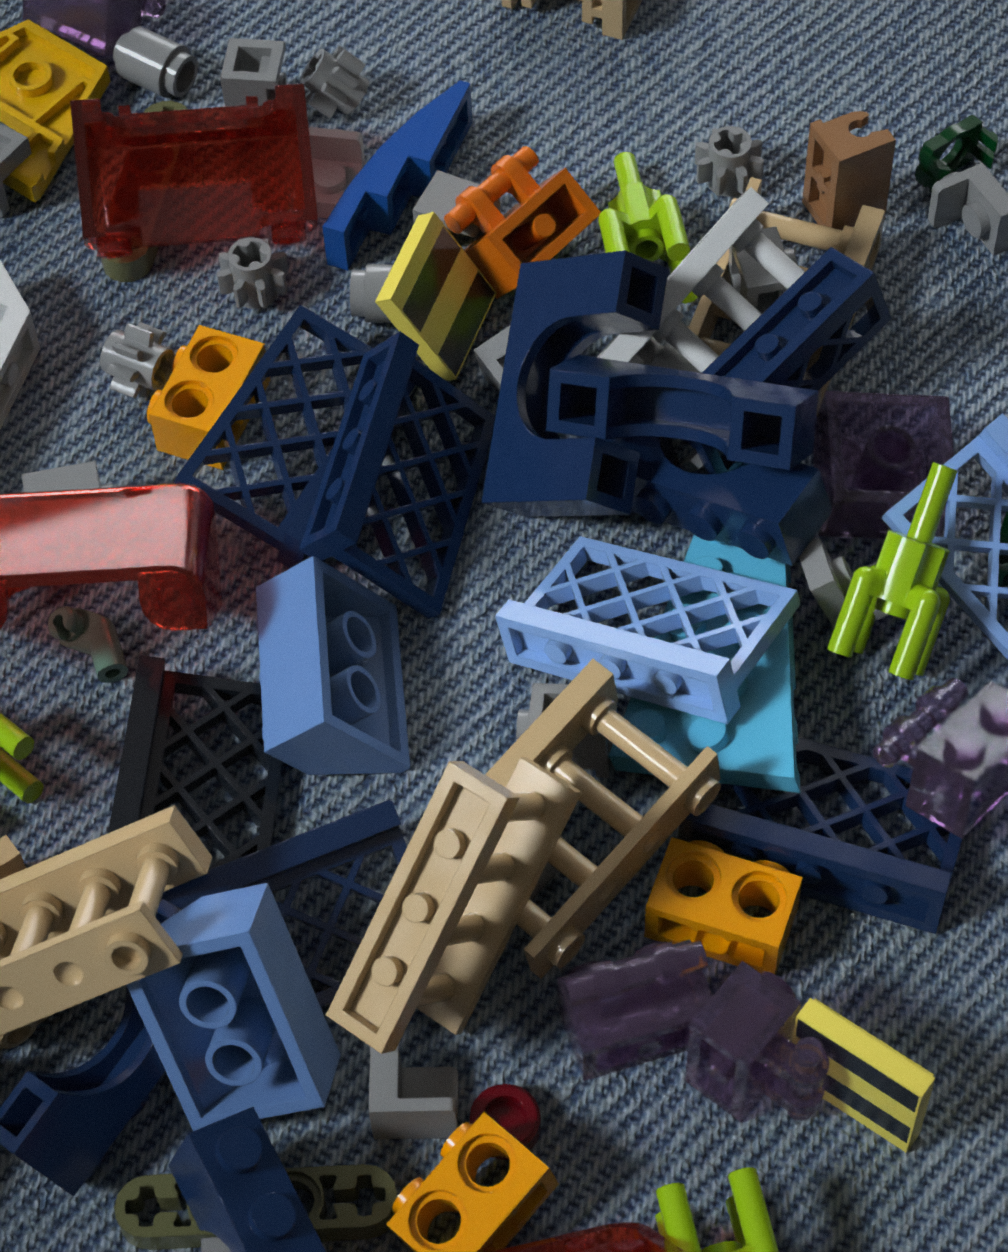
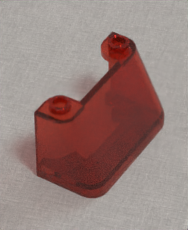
(194, 174)
(115, 535)

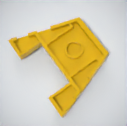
(36, 88)

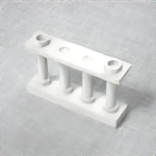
(702, 276)

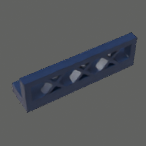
(803, 319)

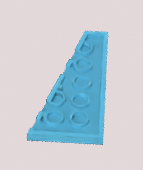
(762, 736)

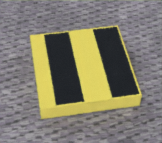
(436, 296)
(868, 1076)

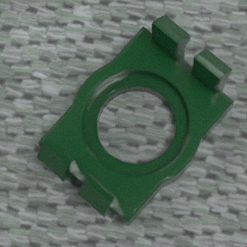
(965, 149)

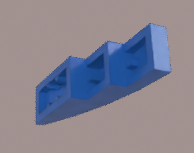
(396, 172)

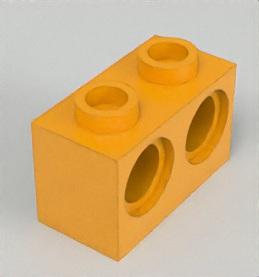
(200, 388)
(718, 915)
(488, 1213)

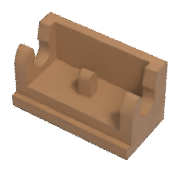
(846, 170)

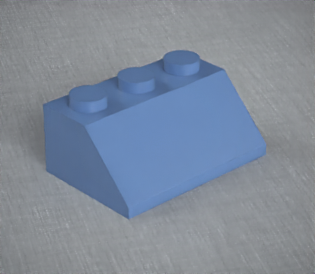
(330, 674)
(237, 1012)

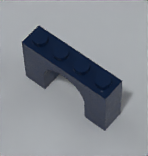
(556, 316)

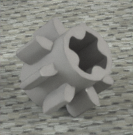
(334, 81)
(728, 161)
(252, 273)
(137, 360)

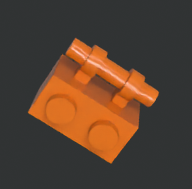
(531, 230)

